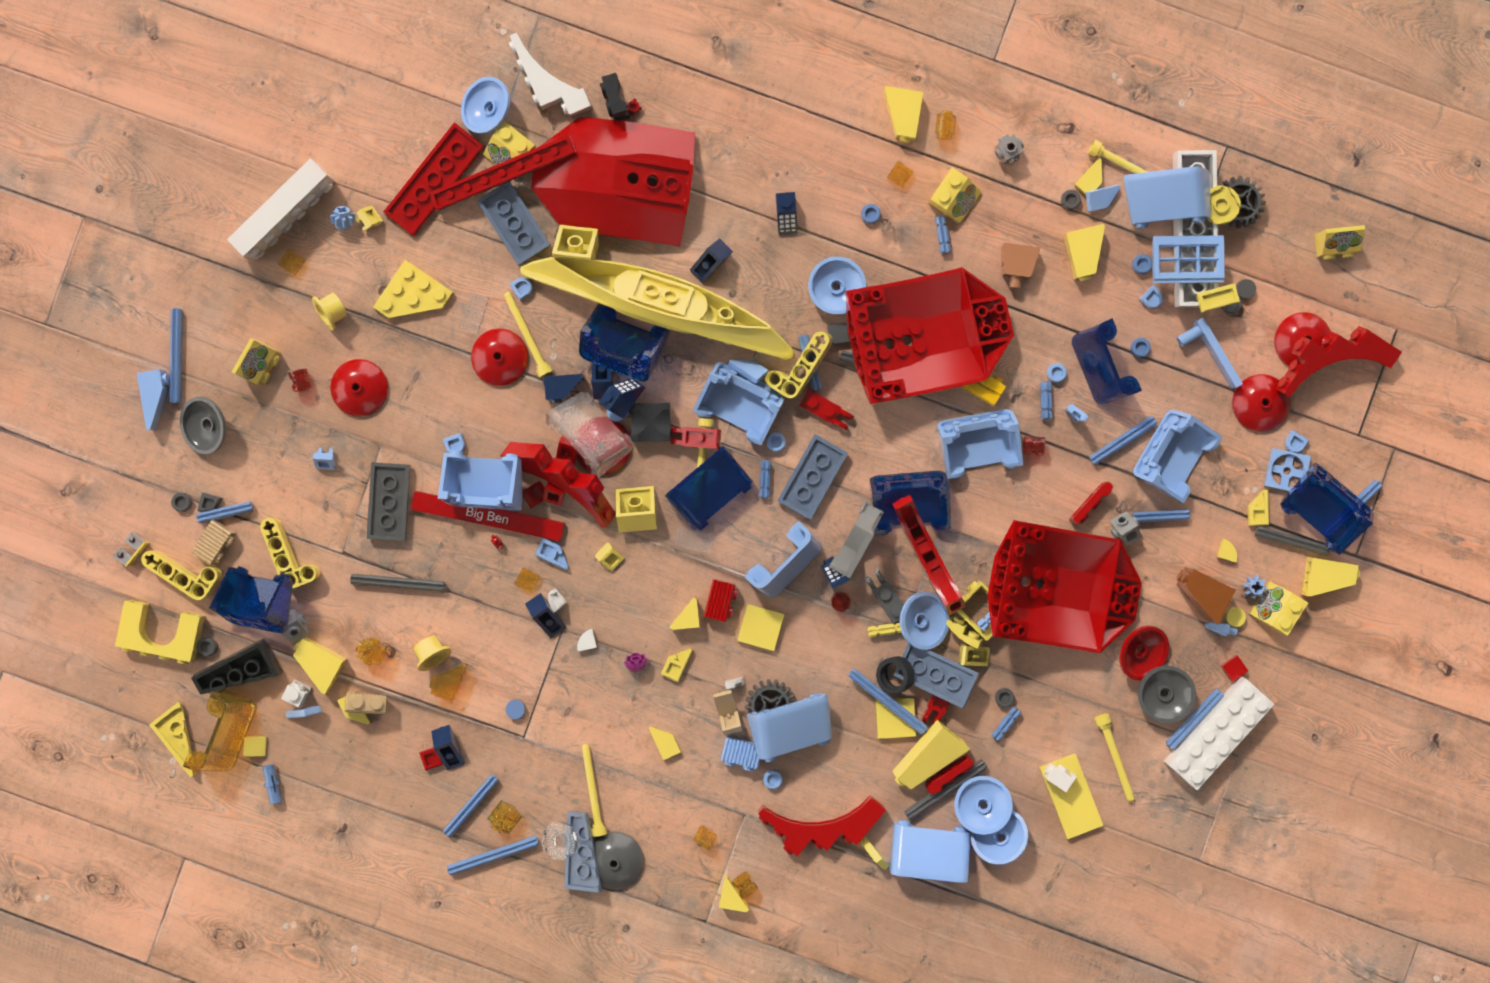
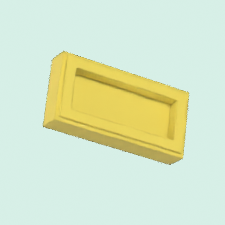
(1217, 298)

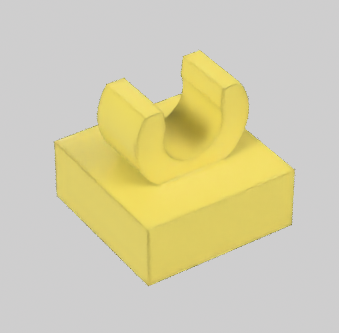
(369, 217)

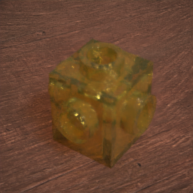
(377, 648)
(504, 817)

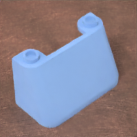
(1168, 195)
(739, 402)
(980, 441)
(1174, 453)
(481, 482)
(791, 727)
(930, 852)

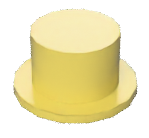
(329, 309)
(431, 653)

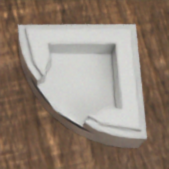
(555, 600)
(587, 641)
(731, 684)

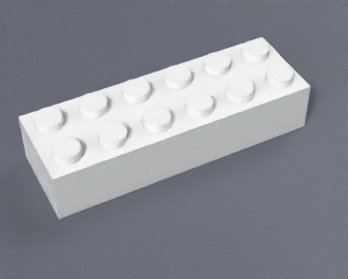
(281, 210)
(1219, 733)

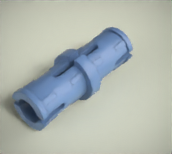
(271, 784)

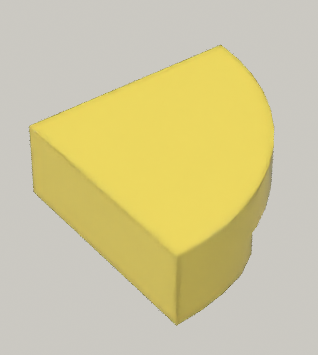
(1227, 551)

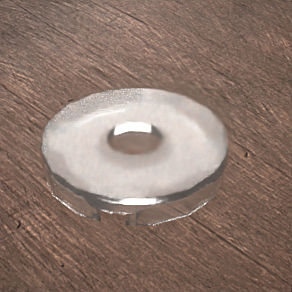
(569, 838)

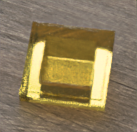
(704, 837)

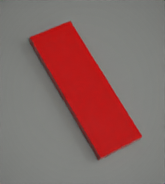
(440, 168)

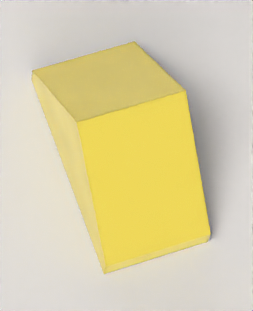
(688, 618)
(972, 656)
(731, 898)

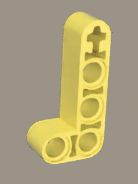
(803, 362)
(285, 551)
(179, 571)

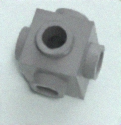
(1004, 153)
(1125, 528)
(297, 626)

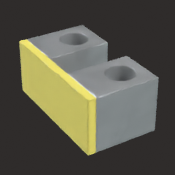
(129, 557)

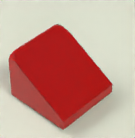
(534, 494)

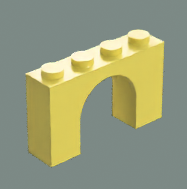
(134, 637)

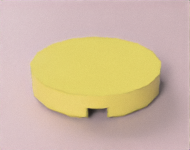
(1224, 205)

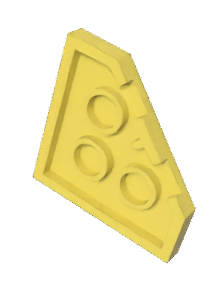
(412, 293)

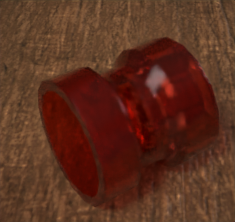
(299, 380)
(1034, 445)
(840, 601)

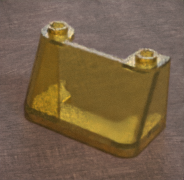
(233, 723)

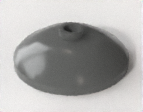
(203, 425)
(1179, 697)
(628, 855)

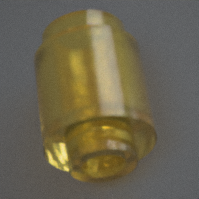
(945, 125)

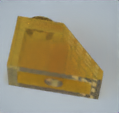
(448, 682)

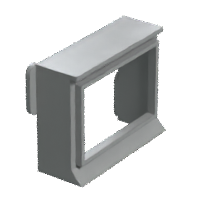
(857, 541)

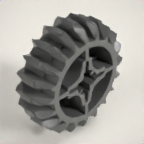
(1250, 189)
(759, 692)

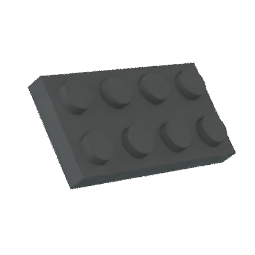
(388, 501)

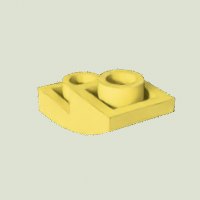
(960, 628)

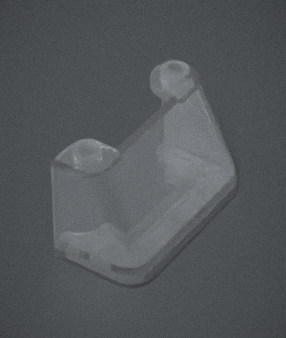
(589, 432)

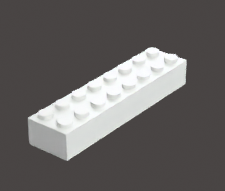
(1186, 292)

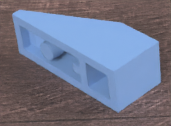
(153, 392)

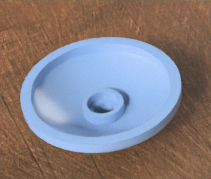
(485, 105)
(830, 272)
(931, 623)
(981, 790)
(1001, 853)

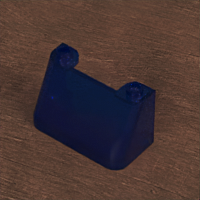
(621, 345)
(1098, 364)
(709, 488)
(927, 489)
(1328, 508)
(254, 600)

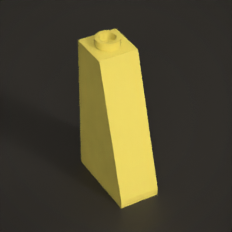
(929, 755)

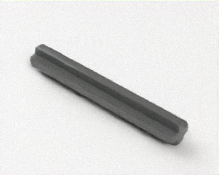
(1291, 540)

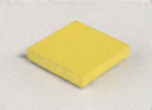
(760, 627)
(891, 725)

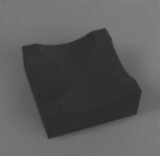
(611, 90)
(650, 422)

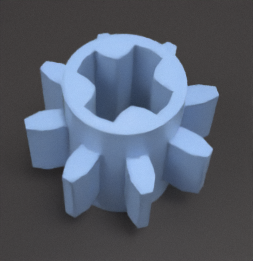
(342, 218)
(1255, 581)

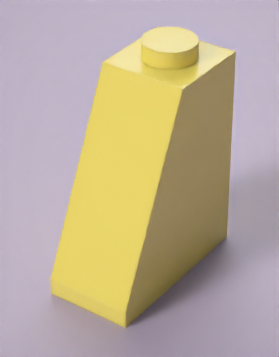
(903, 111)
(1084, 251)
(1327, 576)
(319, 663)

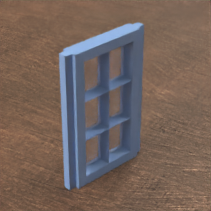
(1188, 259)

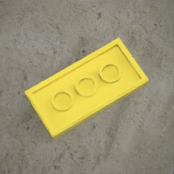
(1076, 806)

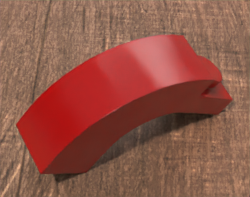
(564, 451)

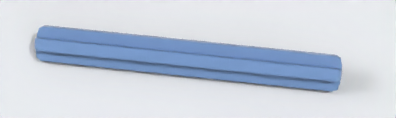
(175, 355)
(886, 700)
(493, 855)

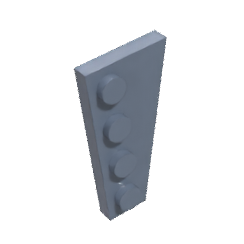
(582, 866)

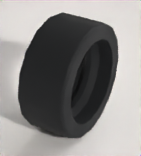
(882, 676)

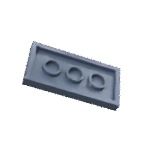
(513, 223)
(812, 476)
(940, 675)

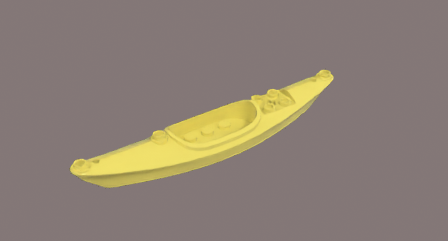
(659, 301)

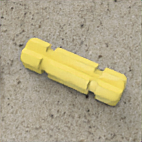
(882, 630)

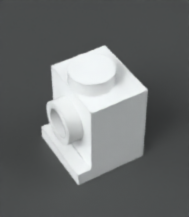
(296, 693)
(1059, 776)

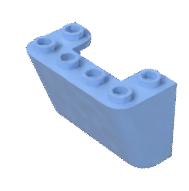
(775, 583)

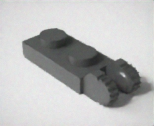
(886, 597)

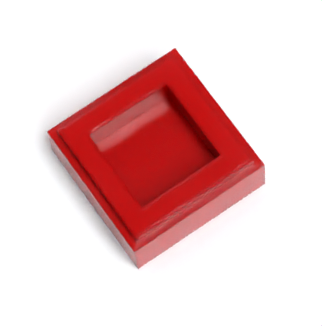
(1234, 668)
(430, 759)

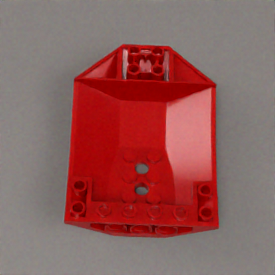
(594, 185)
(954, 327)
(1085, 594)

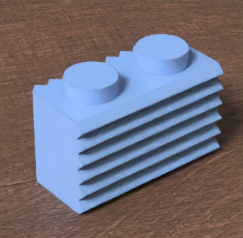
(741, 753)

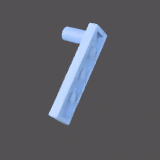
(1202, 330)

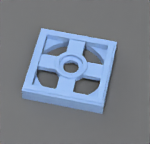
(1275, 453)

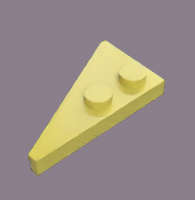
(173, 732)

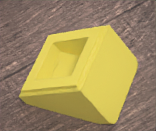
(609, 557)
(255, 746)

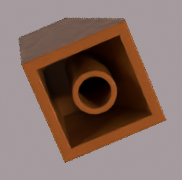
(1205, 593)

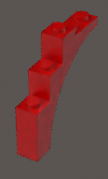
(1335, 348)
(562, 473)
(928, 555)
(824, 833)

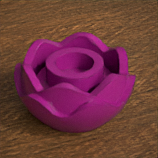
(636, 662)

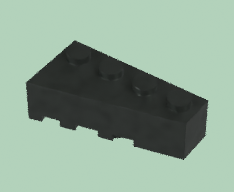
(244, 666)

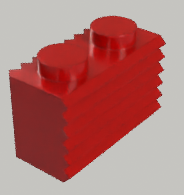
(720, 599)

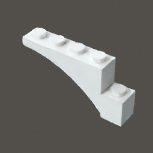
(546, 87)

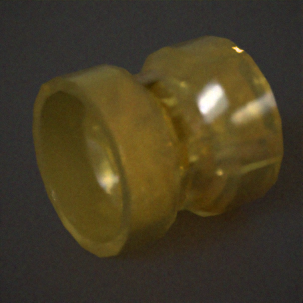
(744, 884)

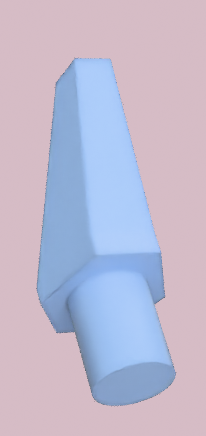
(1223, 629)

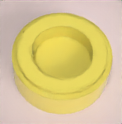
(1235, 616)

